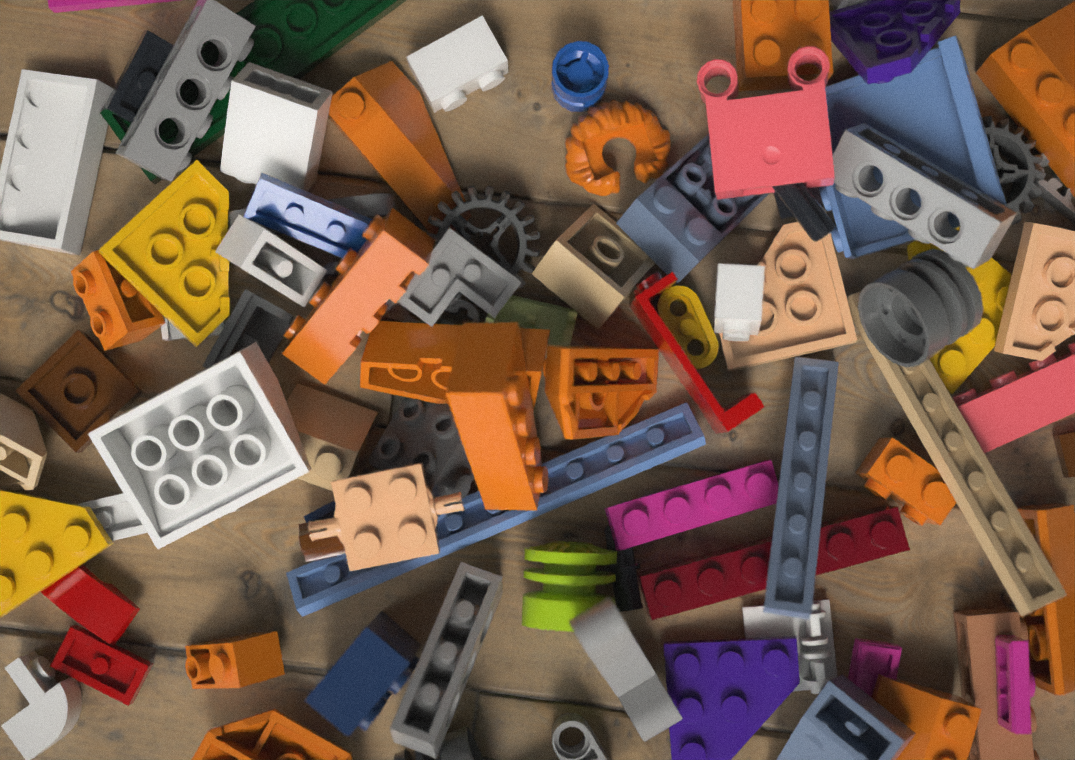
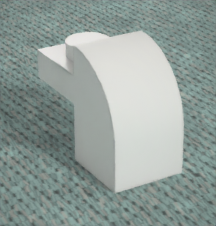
(52, 705)

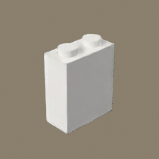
(274, 127)

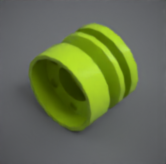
(567, 582)

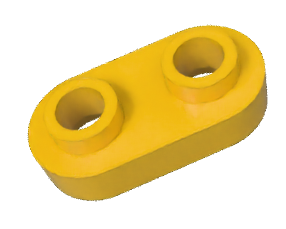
(690, 326)

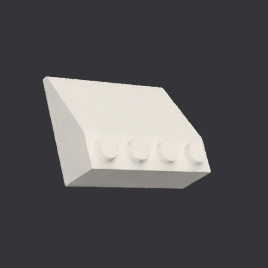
(204, 446)

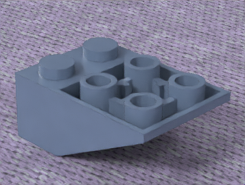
(680, 216)
(846, 726)

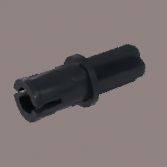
(626, 585)

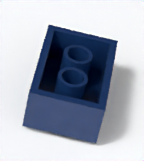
(366, 675)

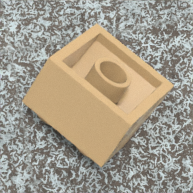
(593, 266)
(330, 433)

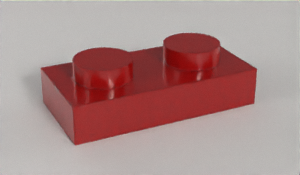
(101, 665)

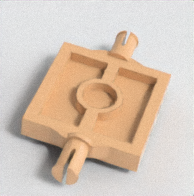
(386, 516)

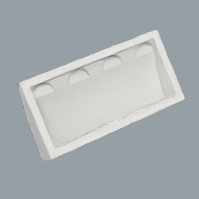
(52, 160)

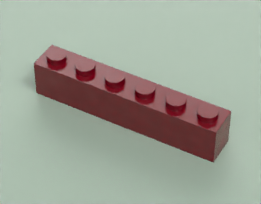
(745, 566)

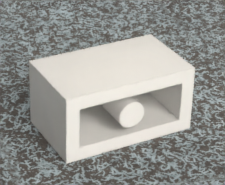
(459, 65)
(271, 260)
(739, 301)

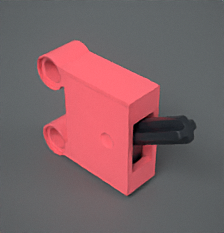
(773, 140)

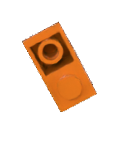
(234, 661)

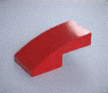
(93, 603)

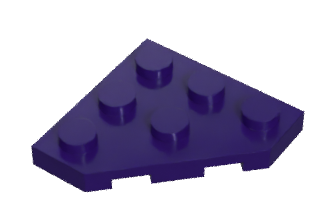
(889, 35)
(726, 691)

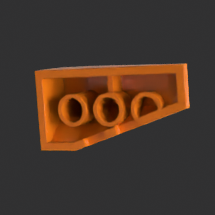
(395, 135)

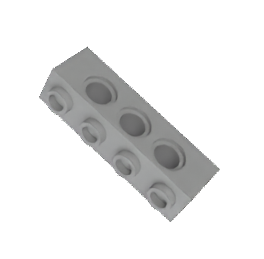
(142, 141)
(980, 216)
(447, 660)

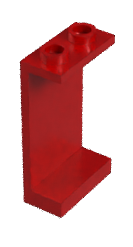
(719, 418)

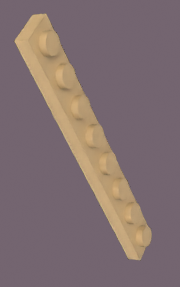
(970, 479)

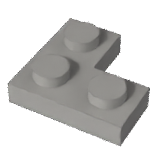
(454, 269)

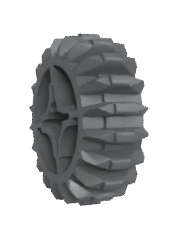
(1021, 167)
(507, 217)

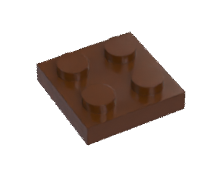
(78, 390)

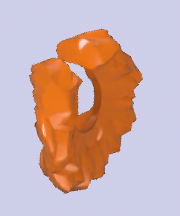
(612, 121)

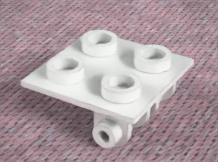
(813, 637)

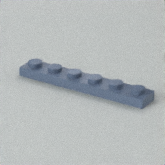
(801, 489)

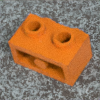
(115, 306)
(908, 480)

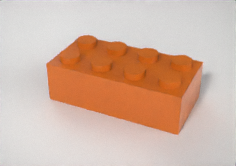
(769, 35)

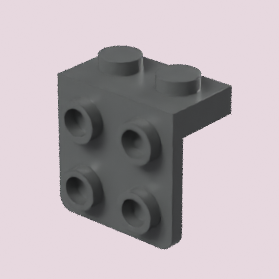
(427, 435)

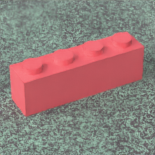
(1020, 402)

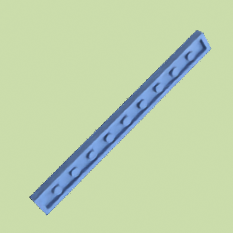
(569, 479)

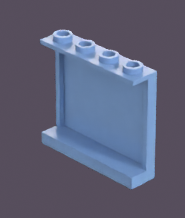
(924, 111)

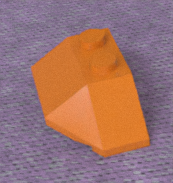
(598, 387)
(268, 737)

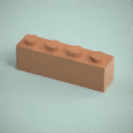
(977, 671)

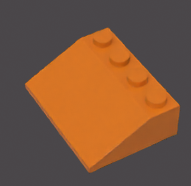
(1036, 87)

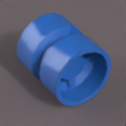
(579, 76)

